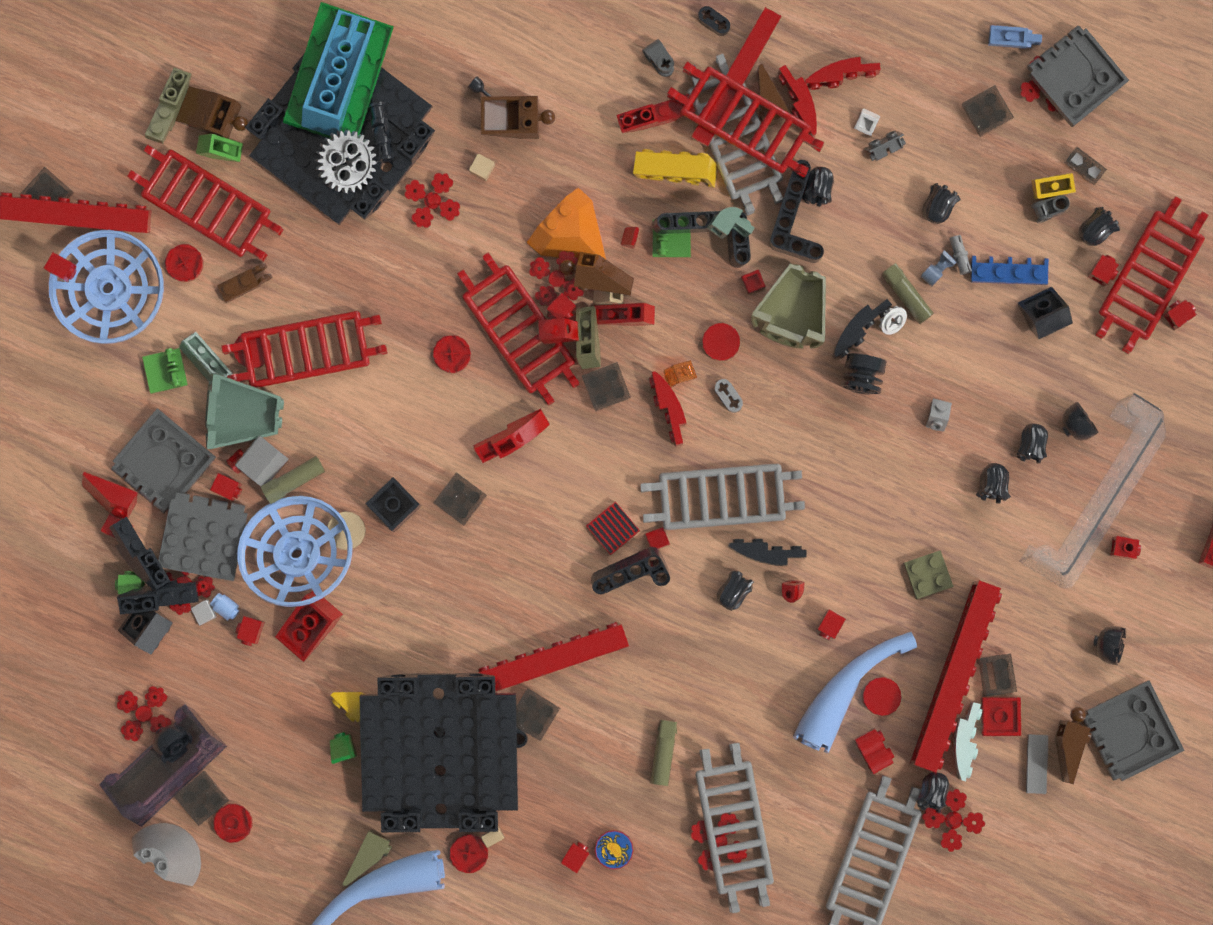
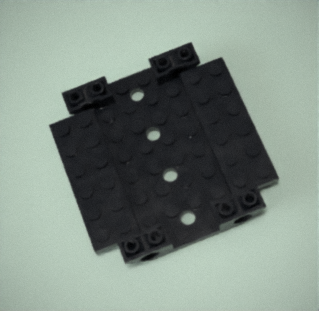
(291, 151)
(403, 751)

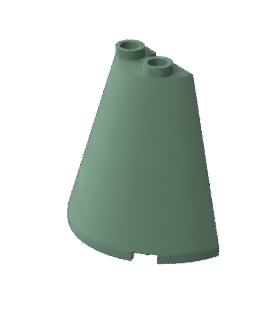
(239, 412)

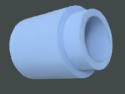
(225, 606)

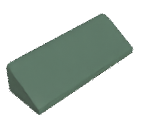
(203, 357)

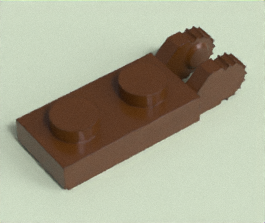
(243, 283)

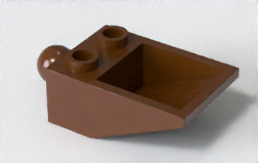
(209, 113)
(507, 116)
(598, 274)
(1071, 743)

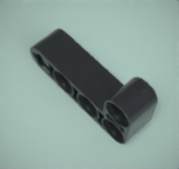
(630, 574)

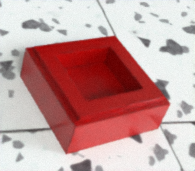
(753, 281)

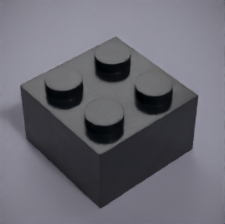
(393, 504)

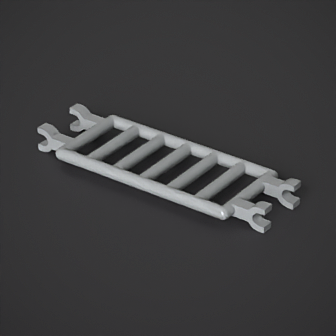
(721, 160)
(724, 519)
(711, 832)
(894, 867)

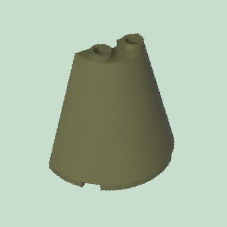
(794, 309)

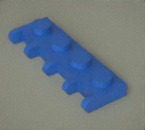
(1009, 272)

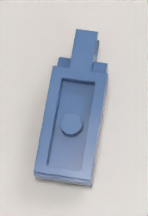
(1013, 37)

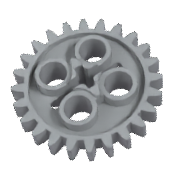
(338, 145)

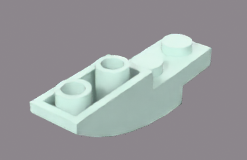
(963, 749)

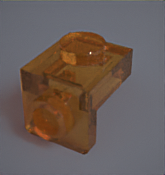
(680, 373)

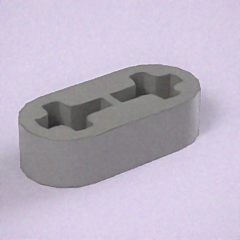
(725, 398)

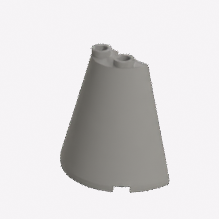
(171, 852)

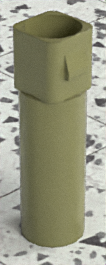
(907, 293)
(291, 480)
(663, 753)

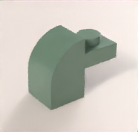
(728, 220)

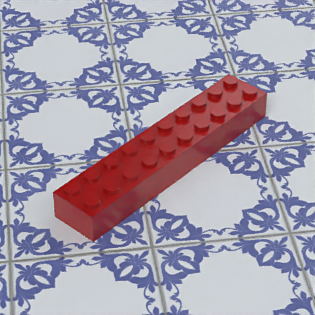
(955, 676)

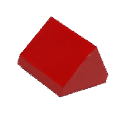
(233, 460)

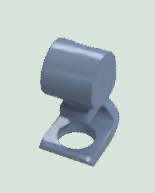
(934, 273)

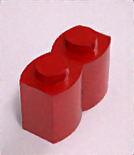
(873, 750)

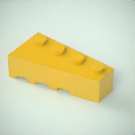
(675, 167)

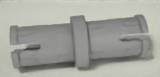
(960, 254)

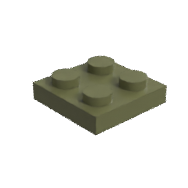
(928, 574)

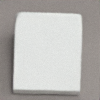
(867, 122)
(203, 612)

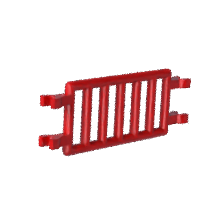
(790, 119)
(217, 184)
(1192, 232)
(281, 330)
(499, 342)

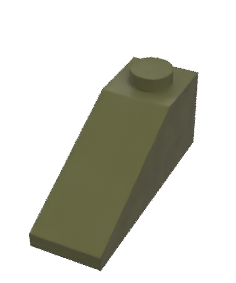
(588, 345)
(371, 851)

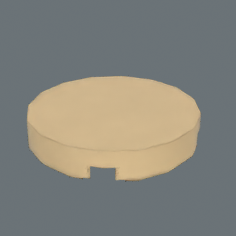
(356, 528)

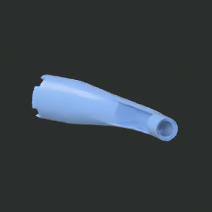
(829, 707)
(404, 876)

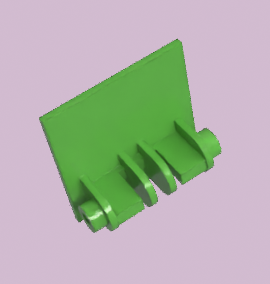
(671, 244)
(165, 370)

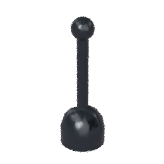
(478, 86)

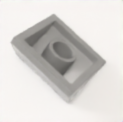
(261, 461)

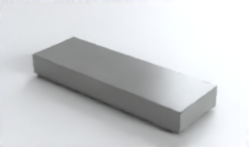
(1037, 764)

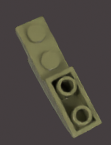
(169, 105)

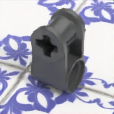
(658, 55)
(1047, 209)

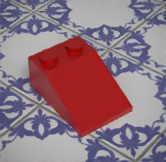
(308, 626)

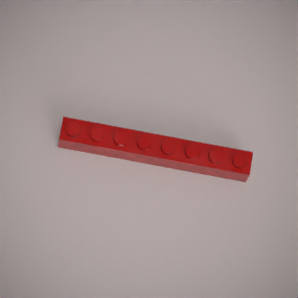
(75, 214)
(558, 657)

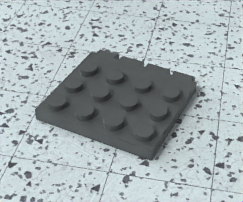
(1076, 75)
(162, 460)
(202, 536)
(1132, 731)

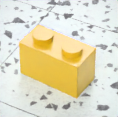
(1053, 185)

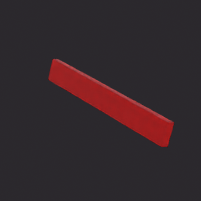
(740, 69)

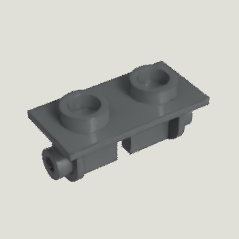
(891, 141)

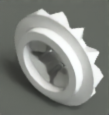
(890, 327)

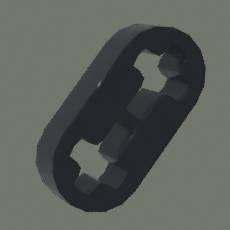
(717, 17)

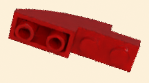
(833, 74)
(799, 92)
(650, 116)
(667, 400)
(514, 437)

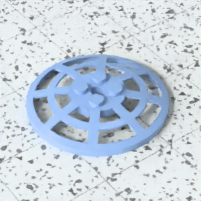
(98, 278)
(288, 544)

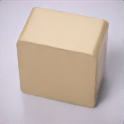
(482, 167)
(492, 837)

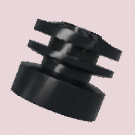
(863, 374)

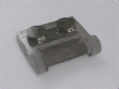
(1003, 674)

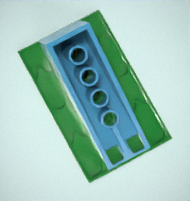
(338, 72)

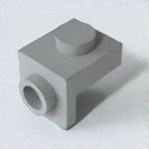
(938, 415)

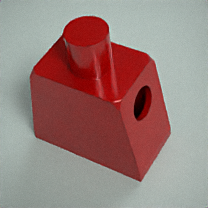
(556, 331)

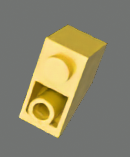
(350, 702)

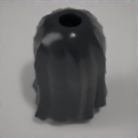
(819, 186)
(939, 204)
(1098, 227)
(1033, 443)
(994, 483)
(734, 591)
(933, 792)

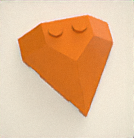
(569, 228)

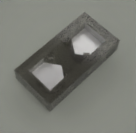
(1085, 165)

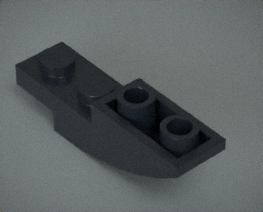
(854, 331)
(759, 552)
(139, 559)
(146, 599)

